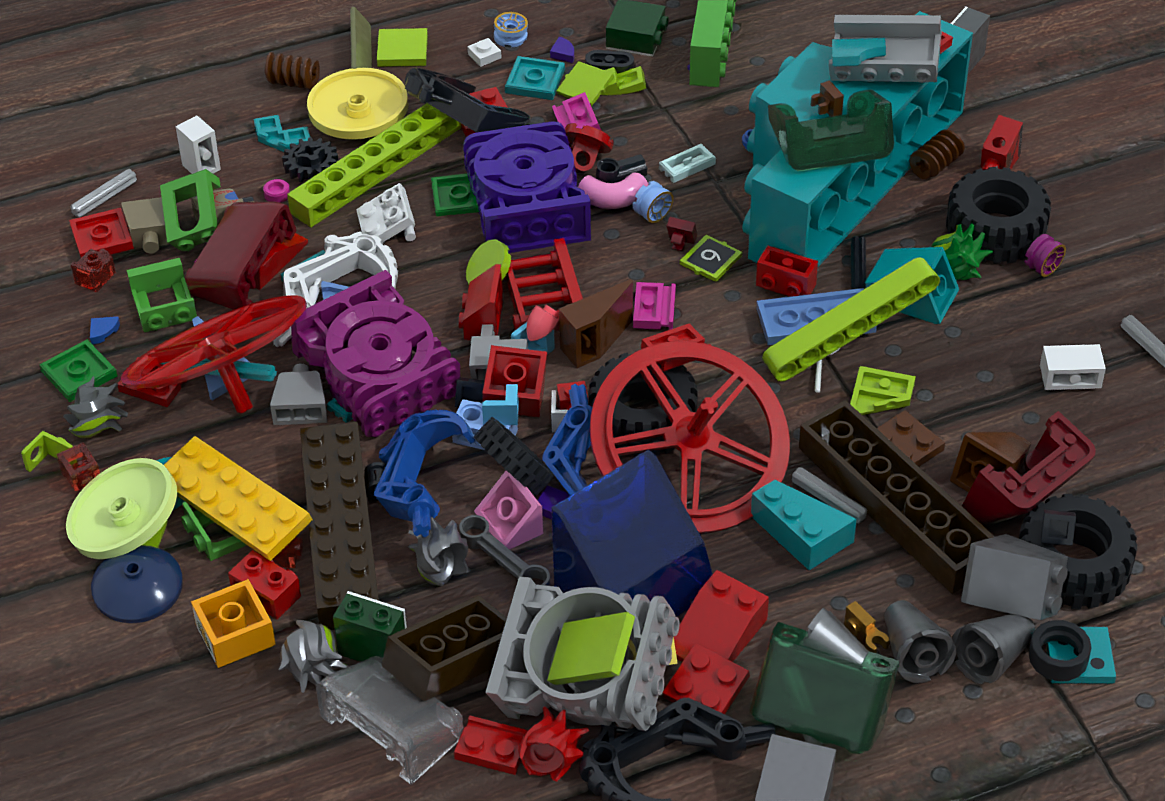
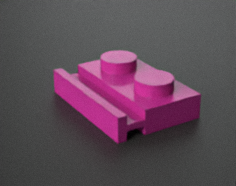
(576, 111)
(654, 305)

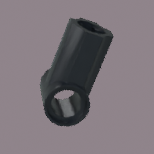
(614, 171)

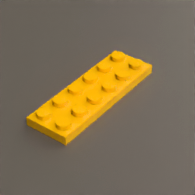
(236, 498)

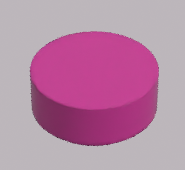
(276, 190)

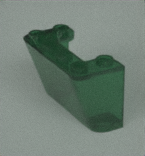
(822, 692)

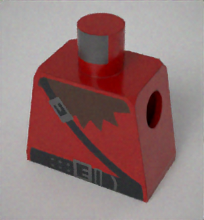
(1002, 156)

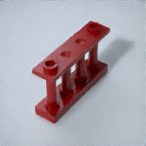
(563, 275)

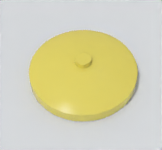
(357, 103)

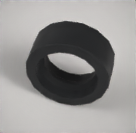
(1059, 669)

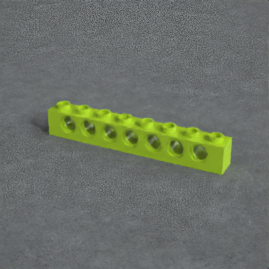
(370, 164)

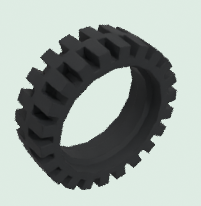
(514, 455)

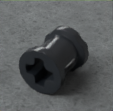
(372, 478)

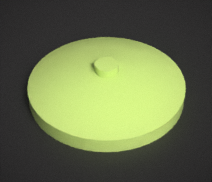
(121, 508)

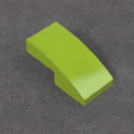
(626, 82)

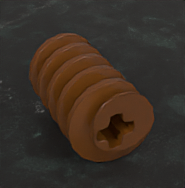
(291, 72)
(936, 154)

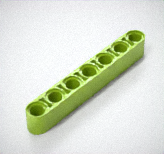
(850, 319)

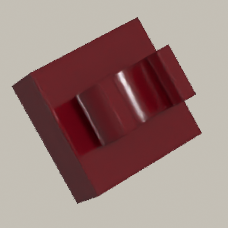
(680, 232)

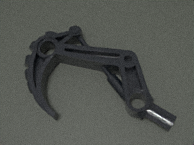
(453, 99)
(681, 721)

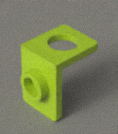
(47, 445)

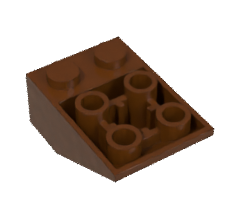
(595, 323)

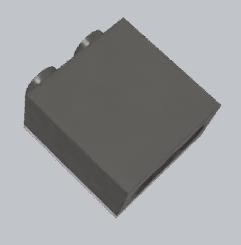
(978, 24)

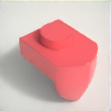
(542, 322)

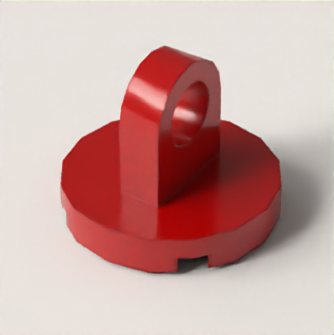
(589, 142)

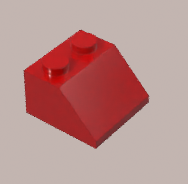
(482, 303)
(518, 367)

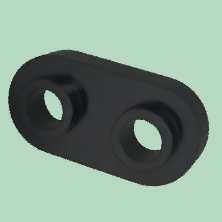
(606, 59)

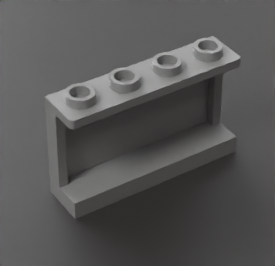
(911, 47)

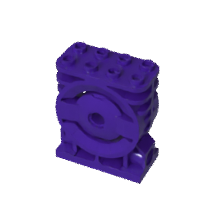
(527, 186)

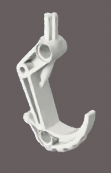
(340, 258)

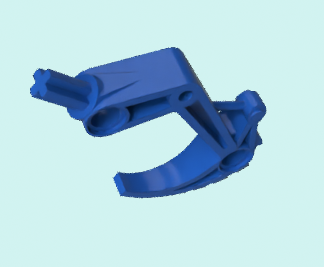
(571, 442)
(404, 456)

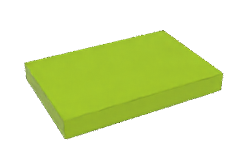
(591, 648)

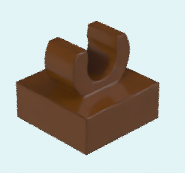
(828, 100)

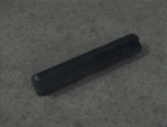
(858, 262)

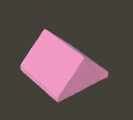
(511, 512)

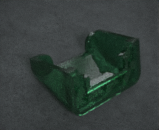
(836, 140)

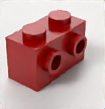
(786, 272)
(273, 585)

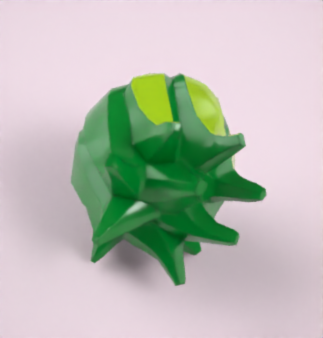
(963, 252)

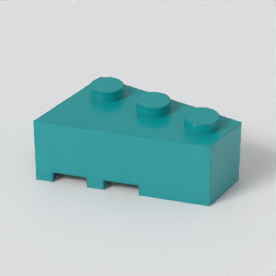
(801, 523)

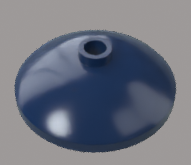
(141, 594)

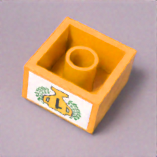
(233, 623)

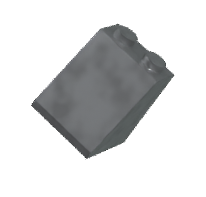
(1014, 577)
(796, 771)

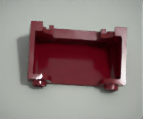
(237, 251)
(1053, 462)

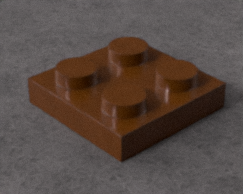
(912, 438)

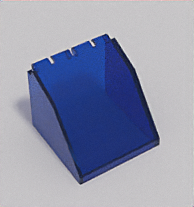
(630, 537)

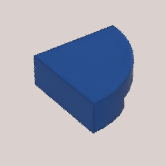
(102, 328)

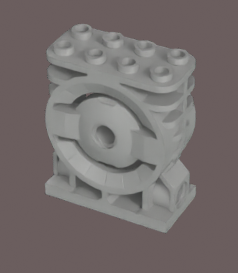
(530, 642)

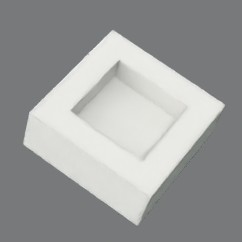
(484, 52)

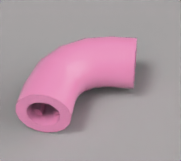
(613, 194)

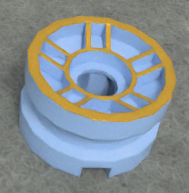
(510, 29)
(653, 202)

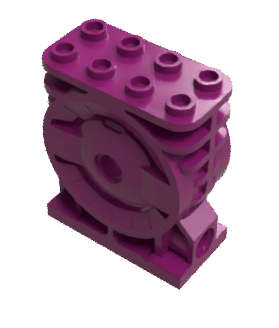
(366, 349)

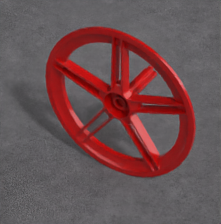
(227, 330)
(692, 431)

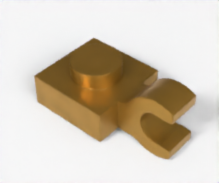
(863, 627)

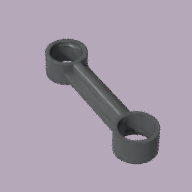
(498, 551)

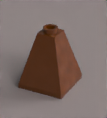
(987, 448)

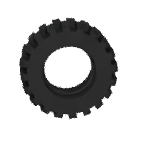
(1001, 193)
(631, 420)
(1101, 531)

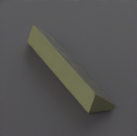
(360, 40)

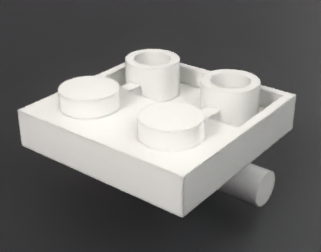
(388, 215)

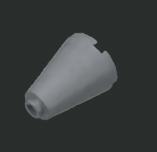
(832, 637)
(917, 643)
(991, 646)

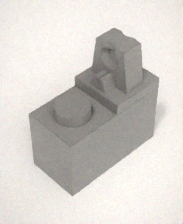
(481, 349)

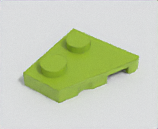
(881, 390)

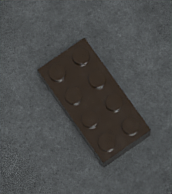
(445, 648)

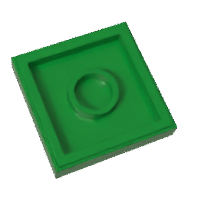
(453, 195)
(76, 368)

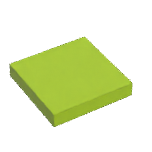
(402, 47)

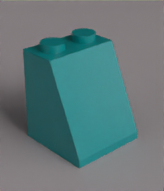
(933, 305)

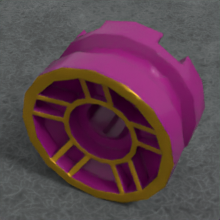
(1045, 255)

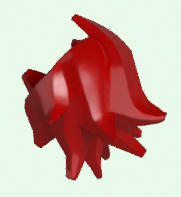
(550, 746)

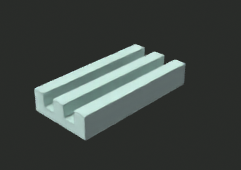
(687, 163)

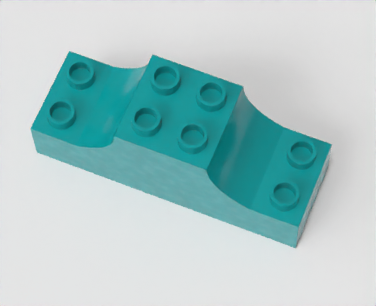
(821, 206)

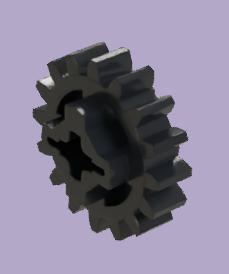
(308, 158)

